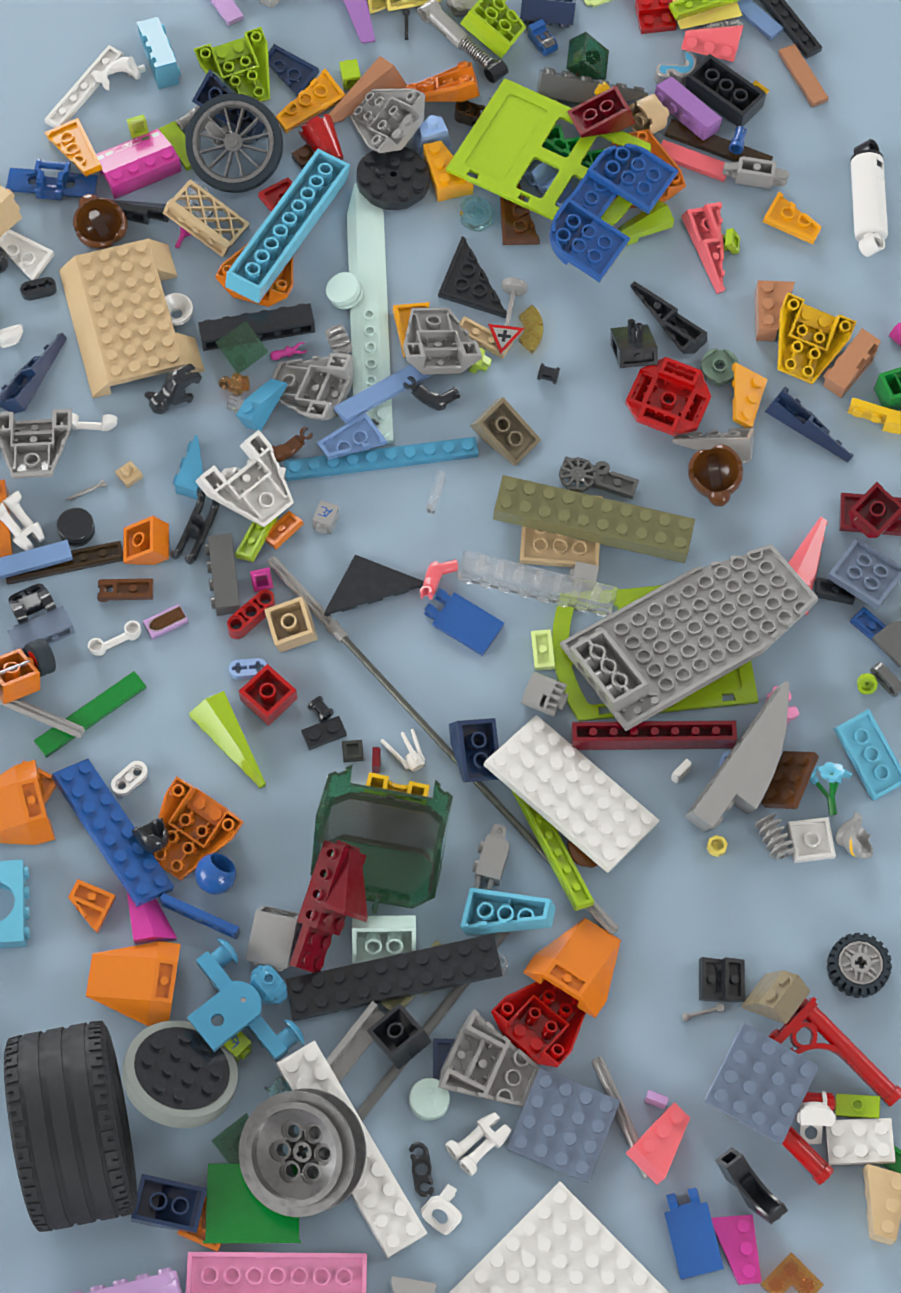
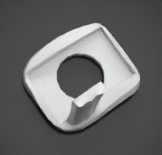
(443, 1203)

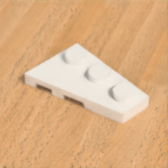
(25, 253)

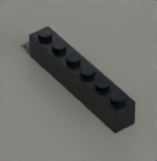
(265, 323)

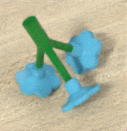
(834, 775)

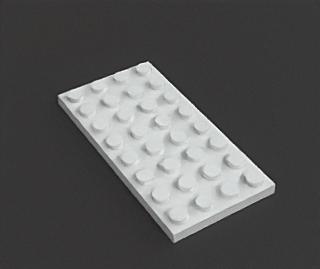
(571, 793)

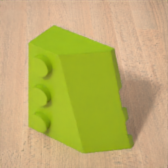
(494, 25)

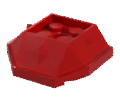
(672, 382)

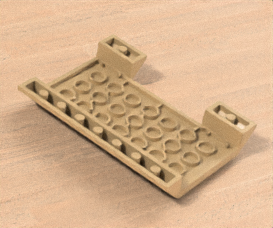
(124, 314)

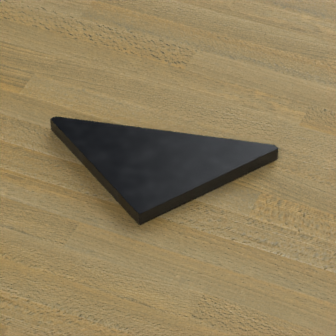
(468, 283)
(369, 583)

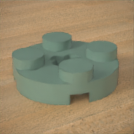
(714, 375)

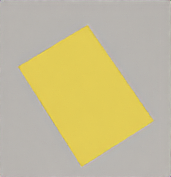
(717, 14)

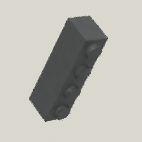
(223, 574)

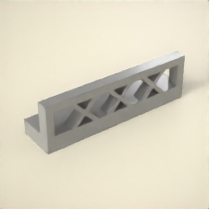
(354, 1042)

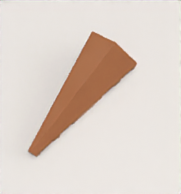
(379, 76)

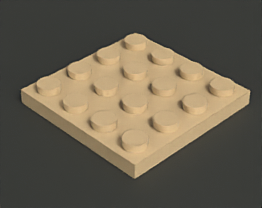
(555, 549)

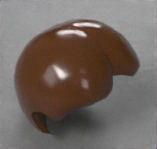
(99, 222)
(716, 473)

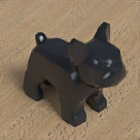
(174, 389)

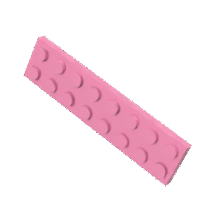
(276, 1272)

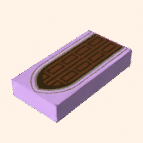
(165, 621)

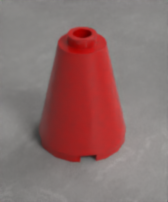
(321, 134)

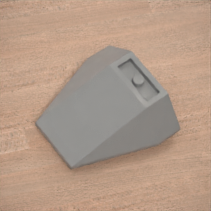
(389, 118)

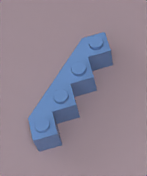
(540, 178)

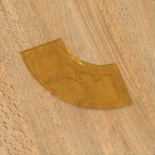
(533, 330)

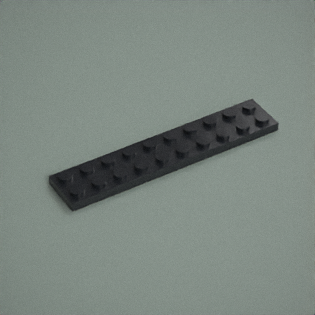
(393, 977)

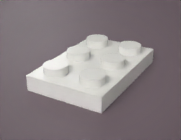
(860, 1142)

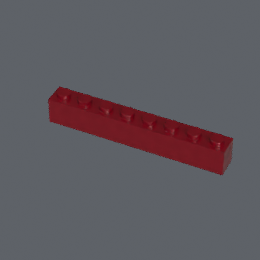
(654, 735)

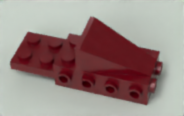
(340, 896)

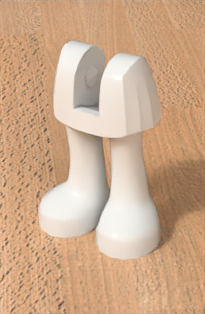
(34, 529)
(484, 1126)

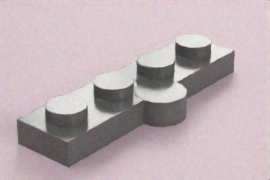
(609, 481)

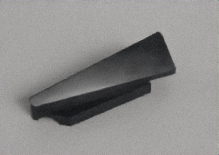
(142, 211)

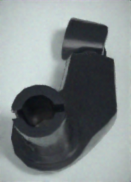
(431, 399)

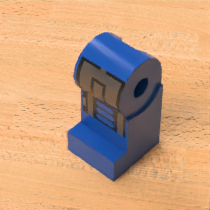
(542, 38)

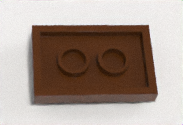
(790, 780)

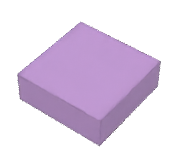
(656, 1099)

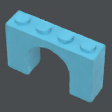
(14, 927)

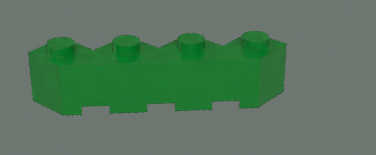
(558, 144)

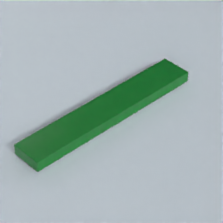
(92, 712)

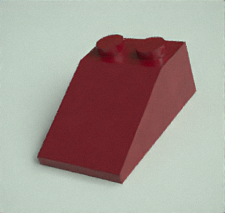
(602, 114)

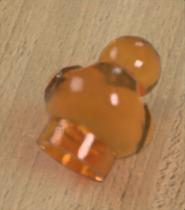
(236, 384)

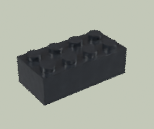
(725, 91)

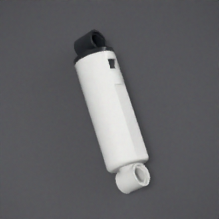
(869, 197)

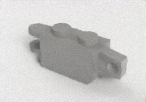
(756, 172)
(492, 859)

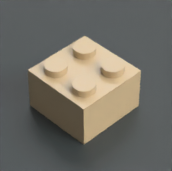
(291, 624)

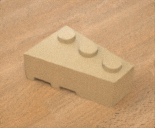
(883, 1203)

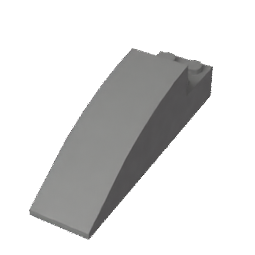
(748, 767)

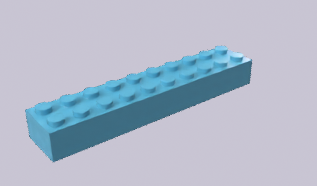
(287, 226)

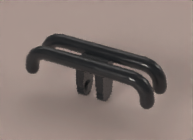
(196, 529)

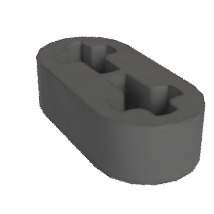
(886, 679)

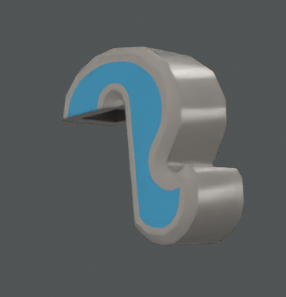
(678, 72)

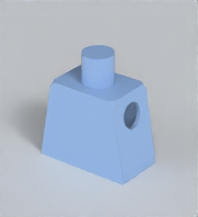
(431, 131)

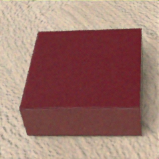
(376, 759)

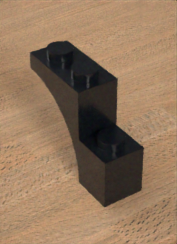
(754, 1192)

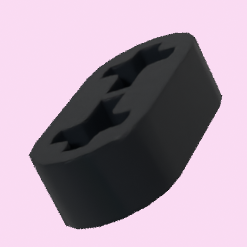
(38, 288)

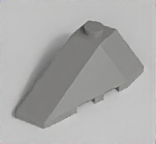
(738, 439)

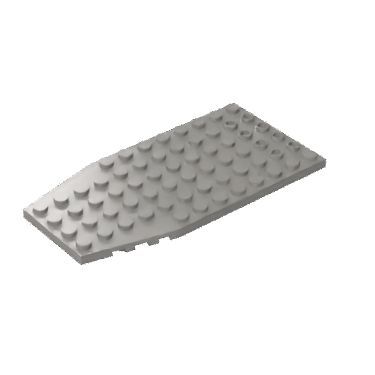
(689, 633)

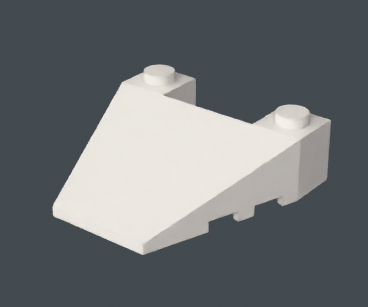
(256, 489)

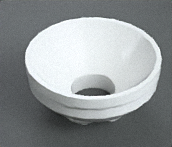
(180, 303)
(10, 335)

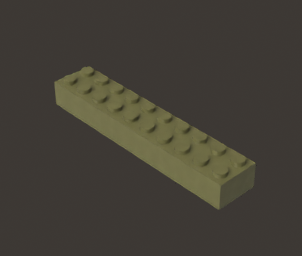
(594, 519)

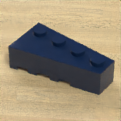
(215, 86)

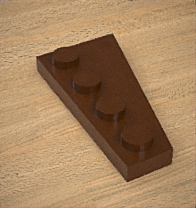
(517, 223)

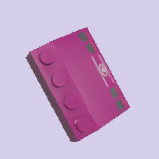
(138, 163)

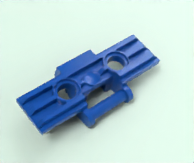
(51, 187)

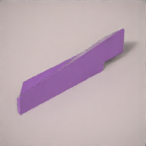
(361, 19)

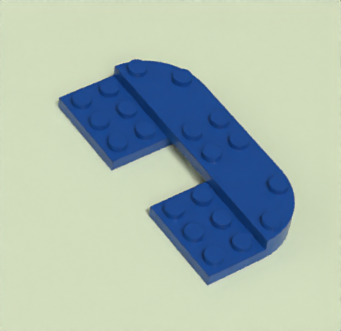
(577, 228)

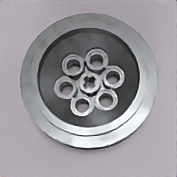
(269, 1169)

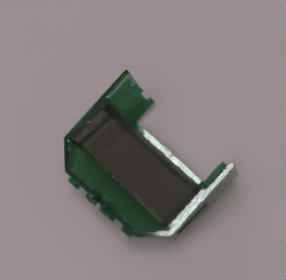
(395, 830)

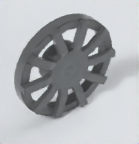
(577, 474)

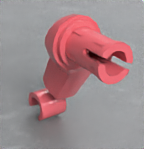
(434, 575)

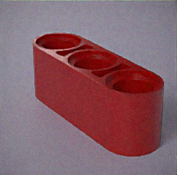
(246, 622)

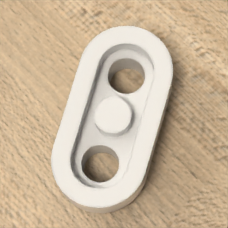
(128, 778)

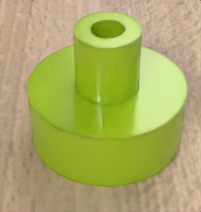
(867, 683)

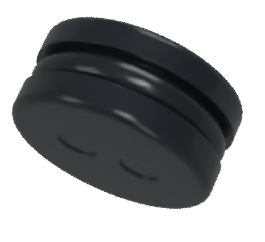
(76, 526)

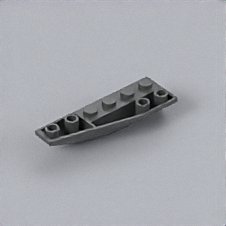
(578, 89)

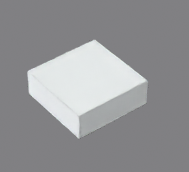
(681, 771)

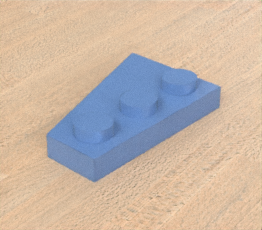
(352, 438)

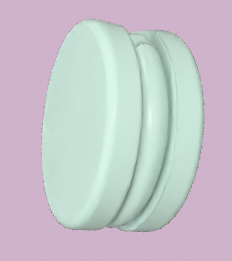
(344, 290)
(428, 1100)

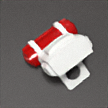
(816, 1111)

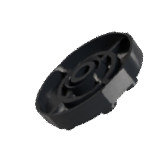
(393, 178)

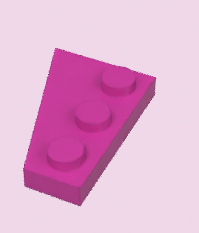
(739, 1244)

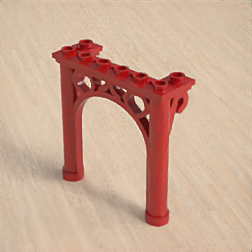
(842, 1046)

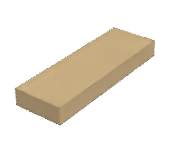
(482, 336)

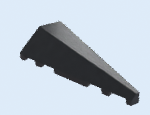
(684, 333)

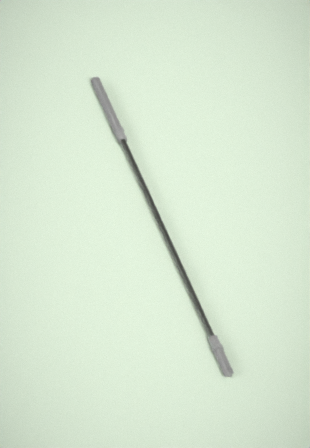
(341, 635)

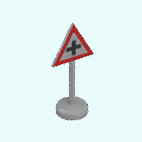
(506, 334)

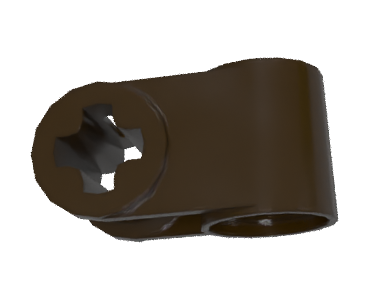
(471, 112)

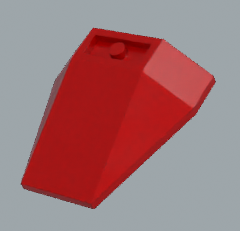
(540, 1022)

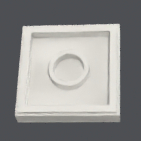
(811, 839)

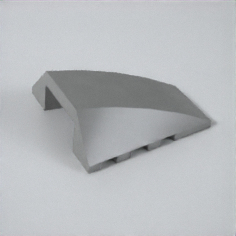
(487, 1064)

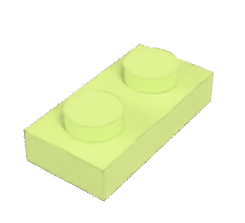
(542, 650)

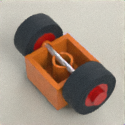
(22, 670)

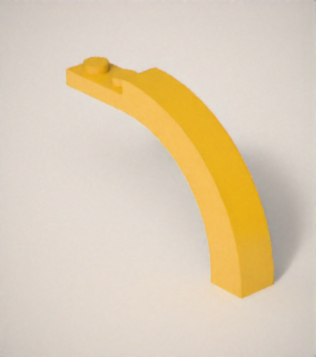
(877, 414)

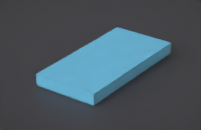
(870, 754)

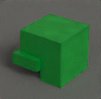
(889, 389)

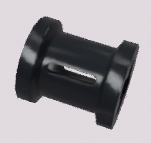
(548, 373)
(320, 709)

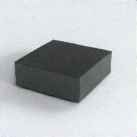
(352, 751)

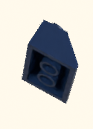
(550, 11)

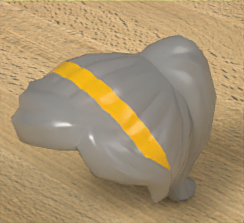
(854, 838)

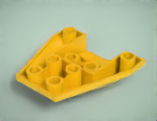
(809, 338)

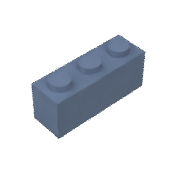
(49, 626)

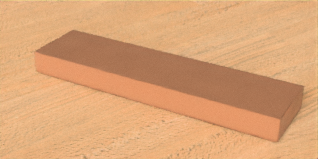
(803, 75)

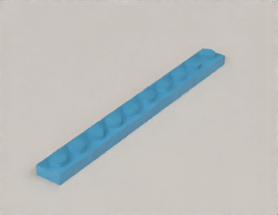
(382, 458)

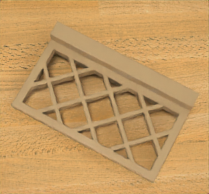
(198, 226)

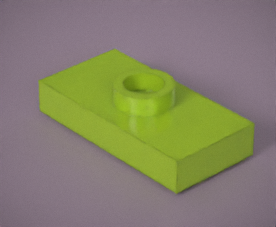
(857, 1106)

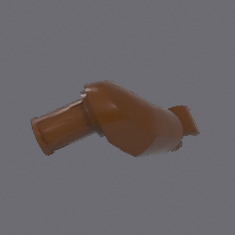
(292, 446)

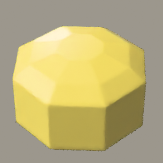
(716, 845)

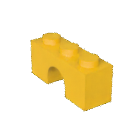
(384, 782)

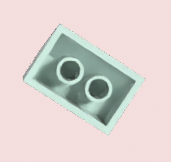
(382, 937)

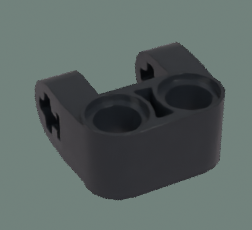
(30, 601)

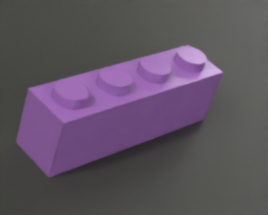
(688, 108)

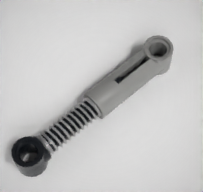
(432, 13)

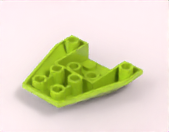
(240, 63)

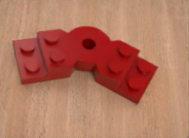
(654, 16)

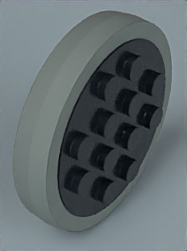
(177, 1076)

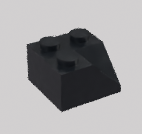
(399, 1036)

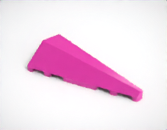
(149, 923)

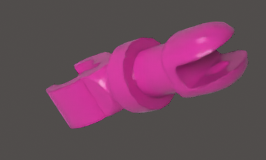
(288, 351)

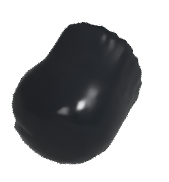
(152, 836)

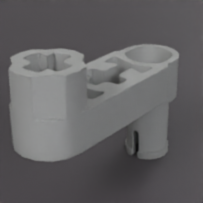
(209, 129)

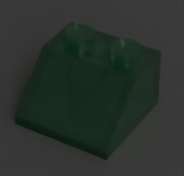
(587, 57)
(241, 347)

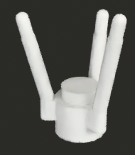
(415, 760)

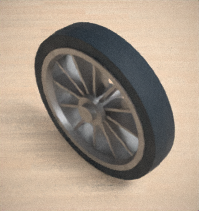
(234, 143)

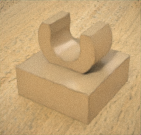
(129, 474)

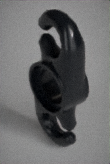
(419, 1179)

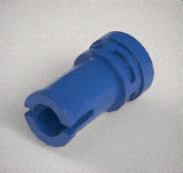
(737, 143)

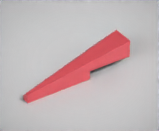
(705, 232)
(808, 555)

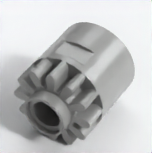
(545, 694)

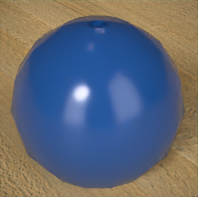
(215, 873)

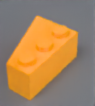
(444, 183)

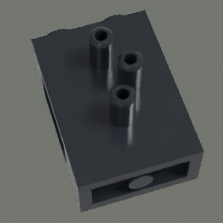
(634, 345)

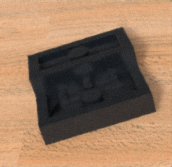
(721, 979)

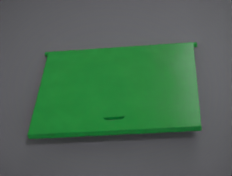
(238, 1216)

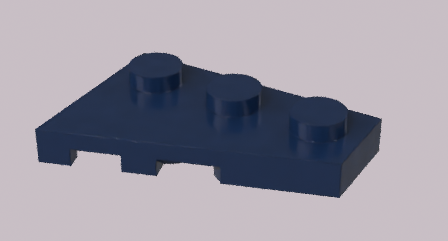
(291, 69)

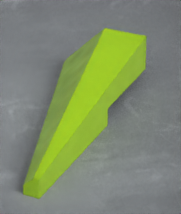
(645, 224)
(220, 723)

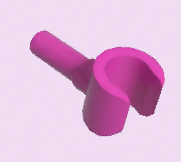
(183, 233)

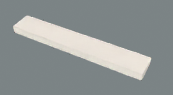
(82, 89)

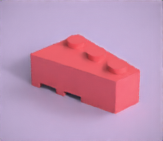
(718, 41)
(659, 1143)

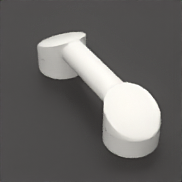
(108, 423)
(132, 632)

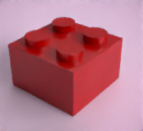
(268, 694)

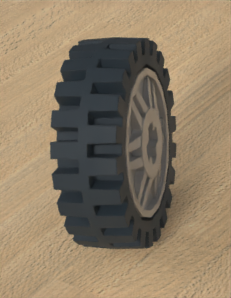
(851, 977)

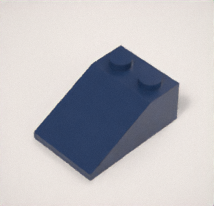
(472, 745)
(168, 1204)

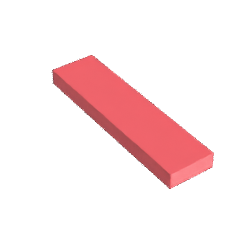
(695, 161)

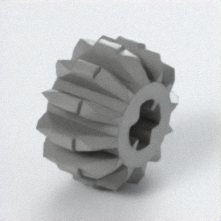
(338, 339)

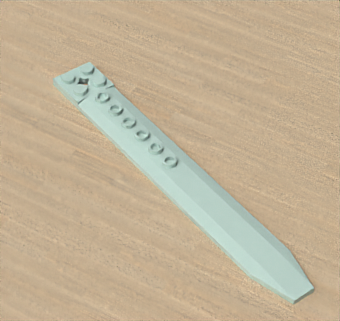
(370, 315)

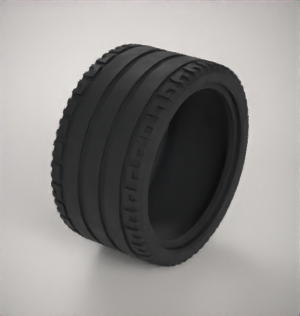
(69, 1126)

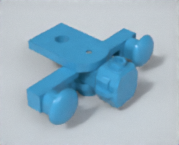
(242, 1005)

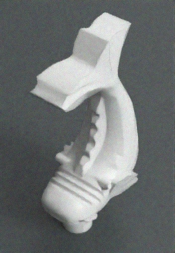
(124, 64)

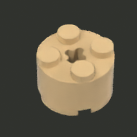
(649, 114)

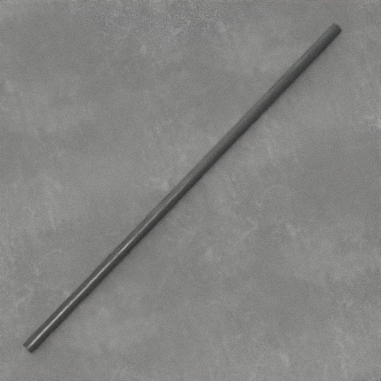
(429, 1026)

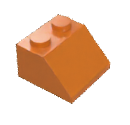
(146, 542)

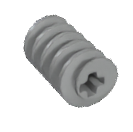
(773, 838)

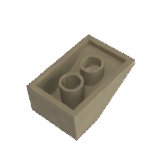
(505, 431)
(777, 996)

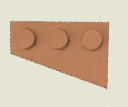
(768, 302)
(851, 363)

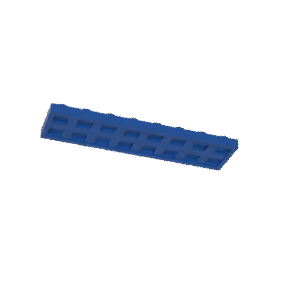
(112, 832)

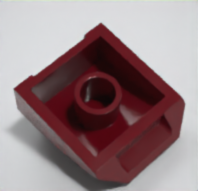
(875, 512)

